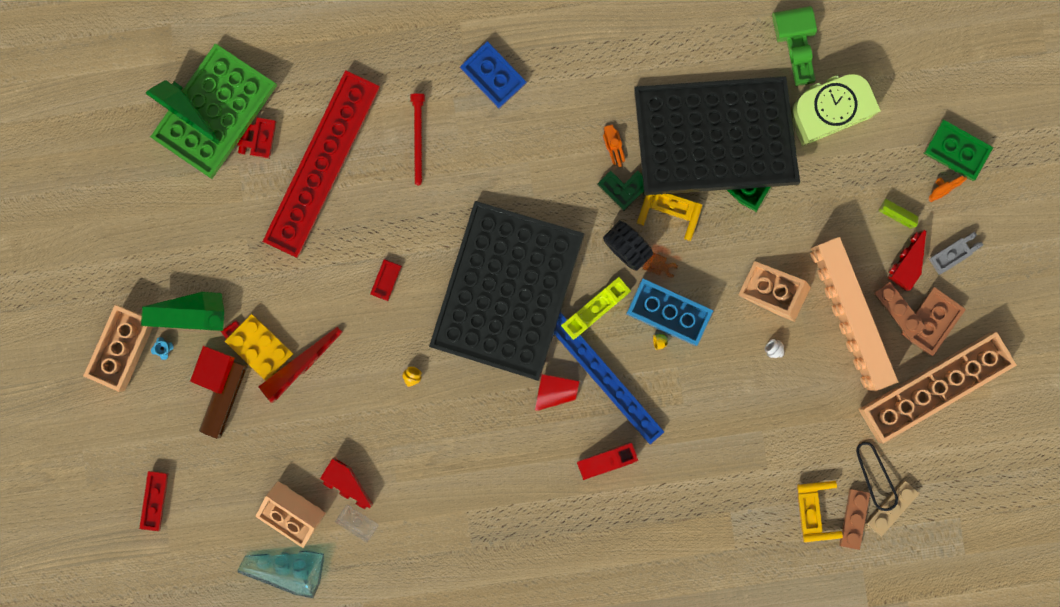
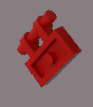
(262, 139)

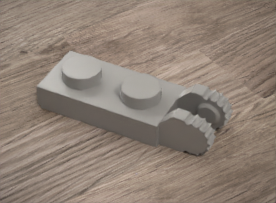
(954, 254)

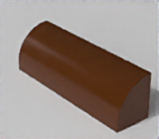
(221, 404)

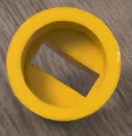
(660, 341)

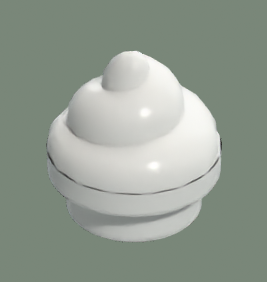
(774, 349)

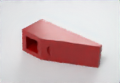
(910, 265)
(607, 461)
(343, 478)

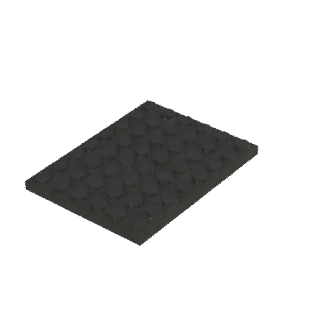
(716, 135)
(506, 290)

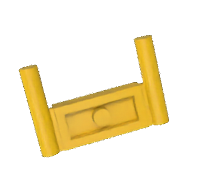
(672, 206)
(810, 512)

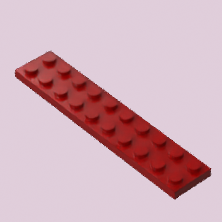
(321, 164)

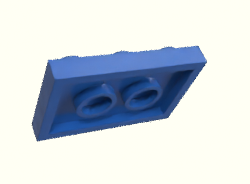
(493, 75)

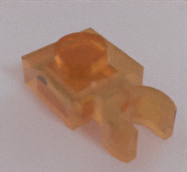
(657, 264)

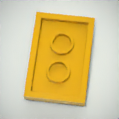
(259, 347)

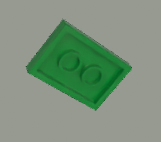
(958, 150)

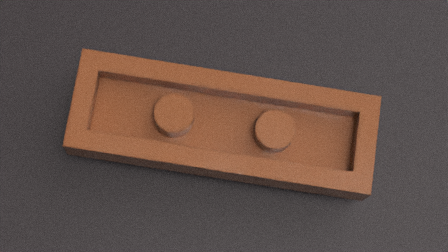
(900, 310)
(854, 519)

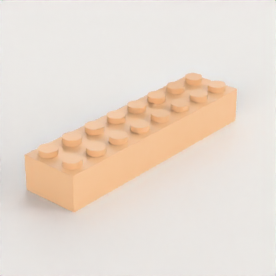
(854, 315)
(937, 387)

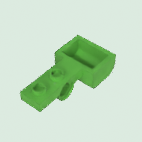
(795, 27)

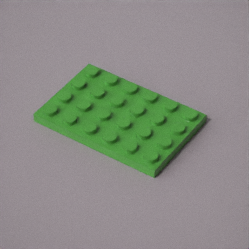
(227, 98)

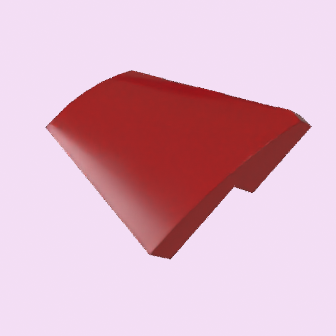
(555, 391)

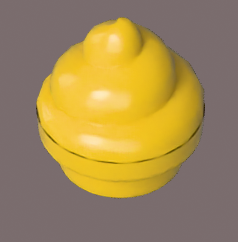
(411, 376)

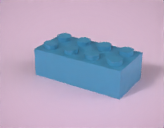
(669, 312)

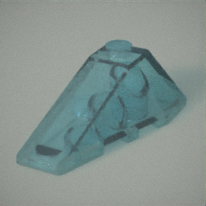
(292, 573)

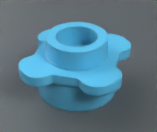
(156, 349)

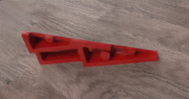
(281, 381)

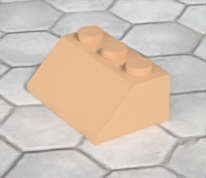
(290, 514)

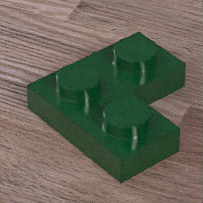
(622, 193)

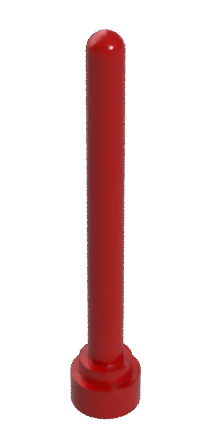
(417, 101)

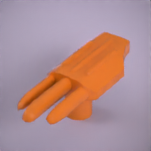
(613, 142)
(945, 188)

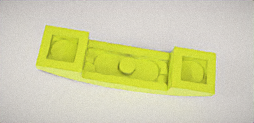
(596, 308)

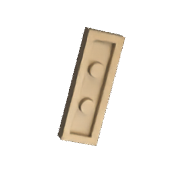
(883, 520)

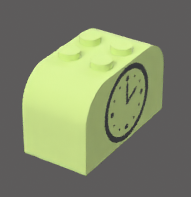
(833, 107)

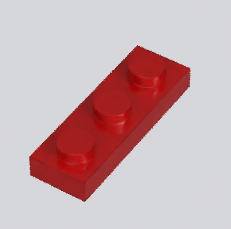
(153, 501)

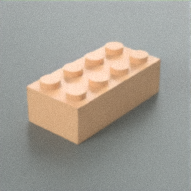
(118, 349)

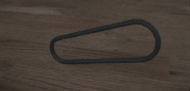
(867, 481)

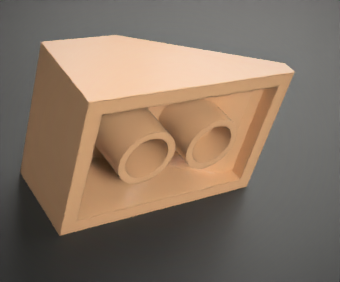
(775, 290)

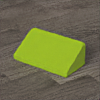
(899, 214)

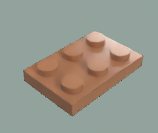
(939, 317)

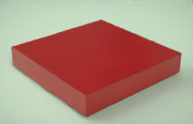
(212, 369)

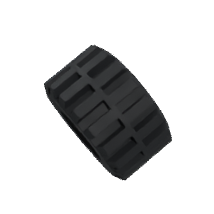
(628, 245)

